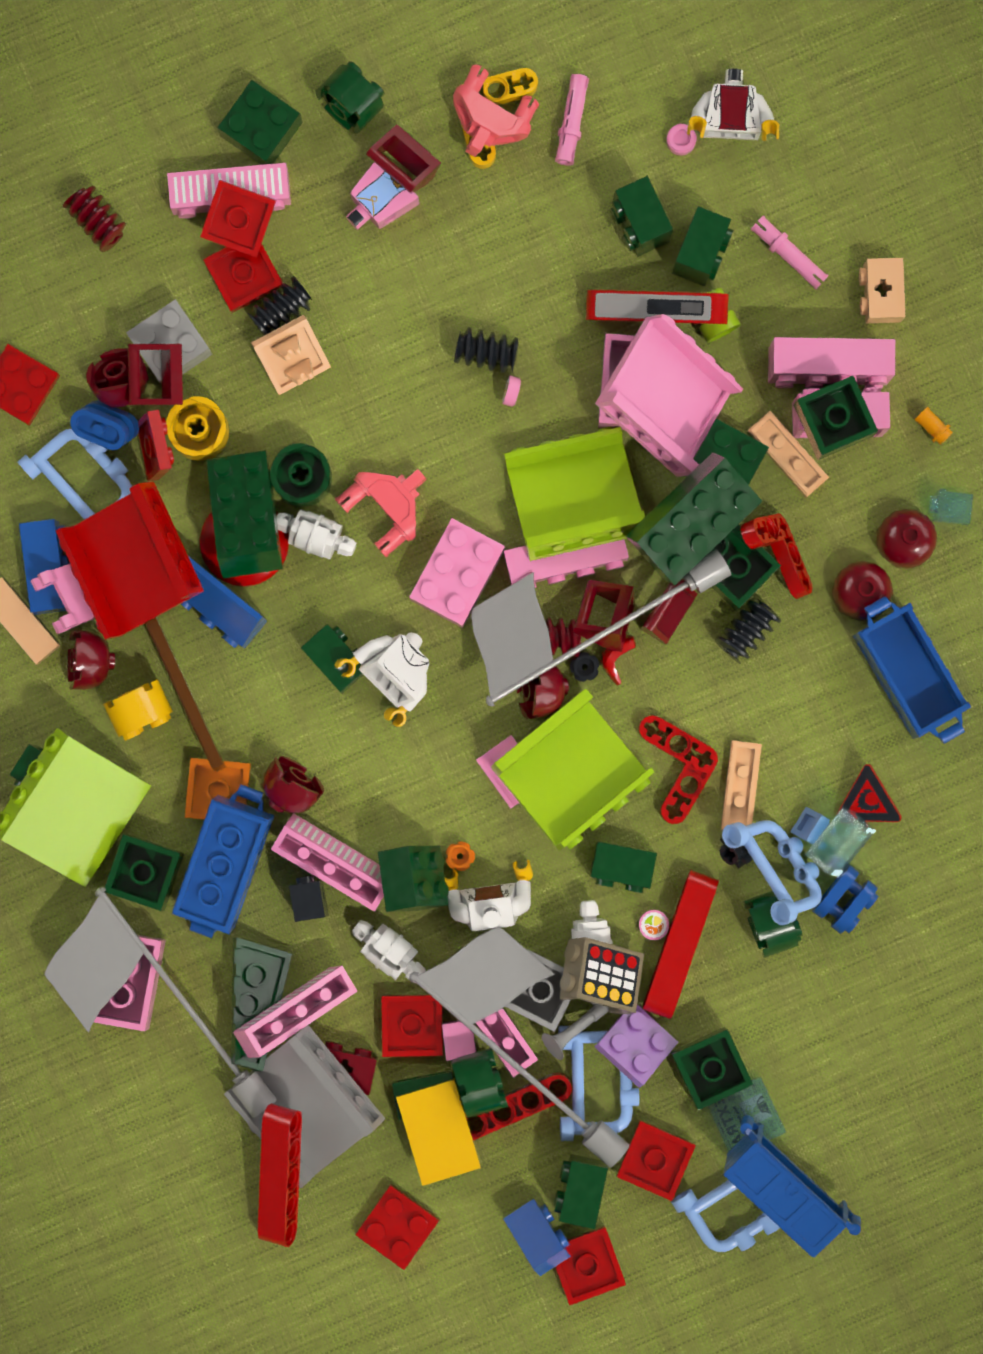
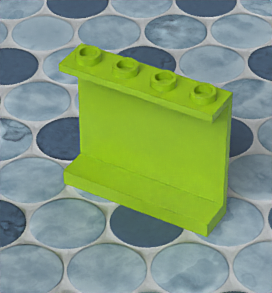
(573, 492)
(571, 772)
(70, 807)

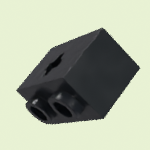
(308, 899)

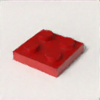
(238, 218)
(242, 276)
(23, 384)
(153, 446)
(411, 1026)
(655, 1160)
(397, 1227)
(591, 1268)

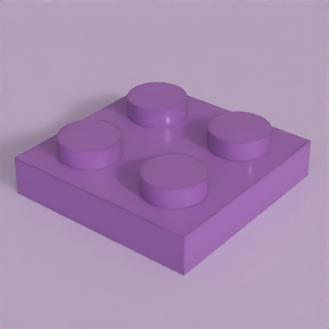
(636, 1045)

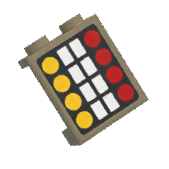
(602, 974)

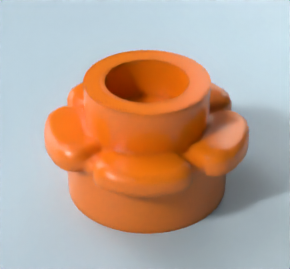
(460, 864)

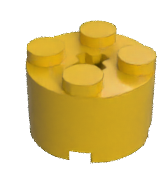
(204, 444)
(137, 709)

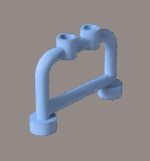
(38, 463)
(785, 909)
(628, 1096)
(741, 1237)

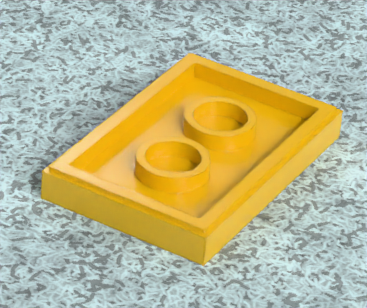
(438, 1132)

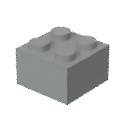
(170, 326)
(542, 999)

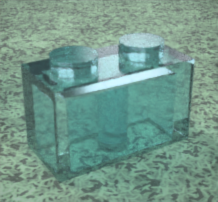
(840, 842)

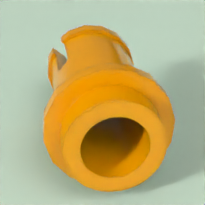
(934, 426)

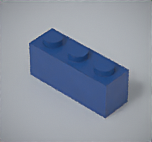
(42, 553)

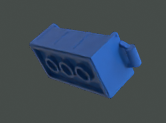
(911, 671)
(223, 863)
(786, 1191)

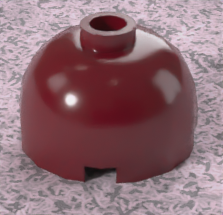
(110, 378)
(906, 538)
(859, 587)
(88, 660)
(543, 694)
(289, 786)

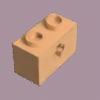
(889, 274)

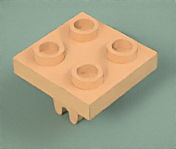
(291, 354)

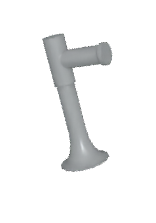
(556, 1043)

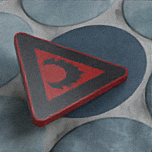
(871, 799)

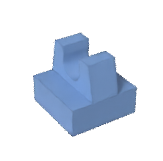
(810, 825)

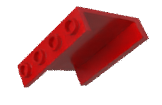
(130, 561)

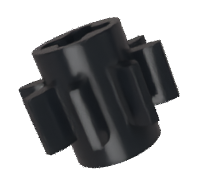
(737, 856)

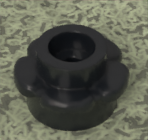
(583, 675)

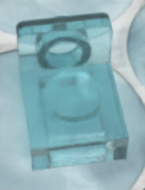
(951, 507)

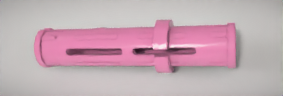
(569, 132)
(789, 252)

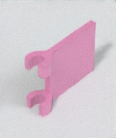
(70, 595)

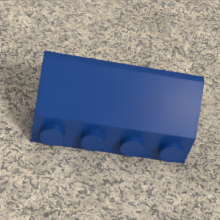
(225, 610)

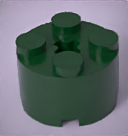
(351, 97)
(285, 468)
(766, 932)
(479, 1083)

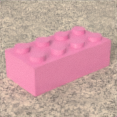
(830, 361)

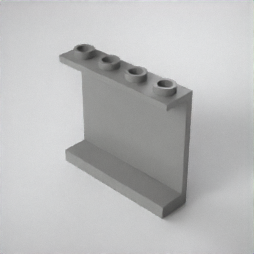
(331, 1103)

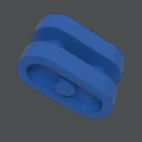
(104, 425)
(863, 897)

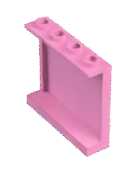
(667, 393)

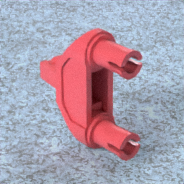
(486, 120)
(394, 496)

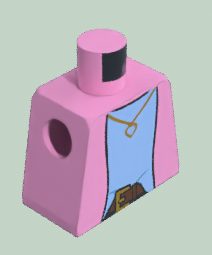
(379, 199)

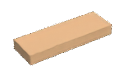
(788, 454)
(24, 625)
(741, 783)

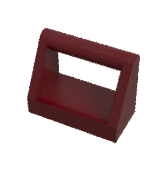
(409, 154)
(170, 371)
(619, 594)
(668, 614)

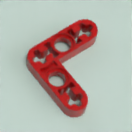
(775, 531)
(690, 768)

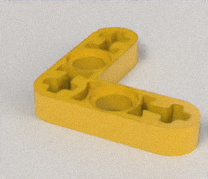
(518, 91)

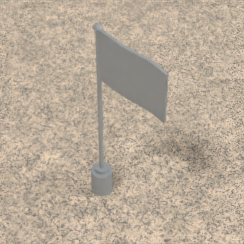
(517, 640)
(99, 962)
(483, 981)

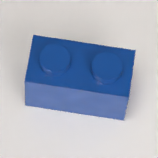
(537, 1237)

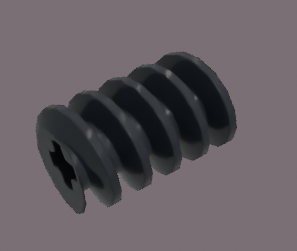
(281, 307)
(486, 350)
(747, 630)

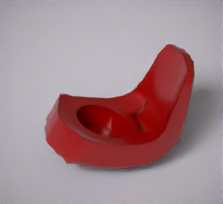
(609, 658)

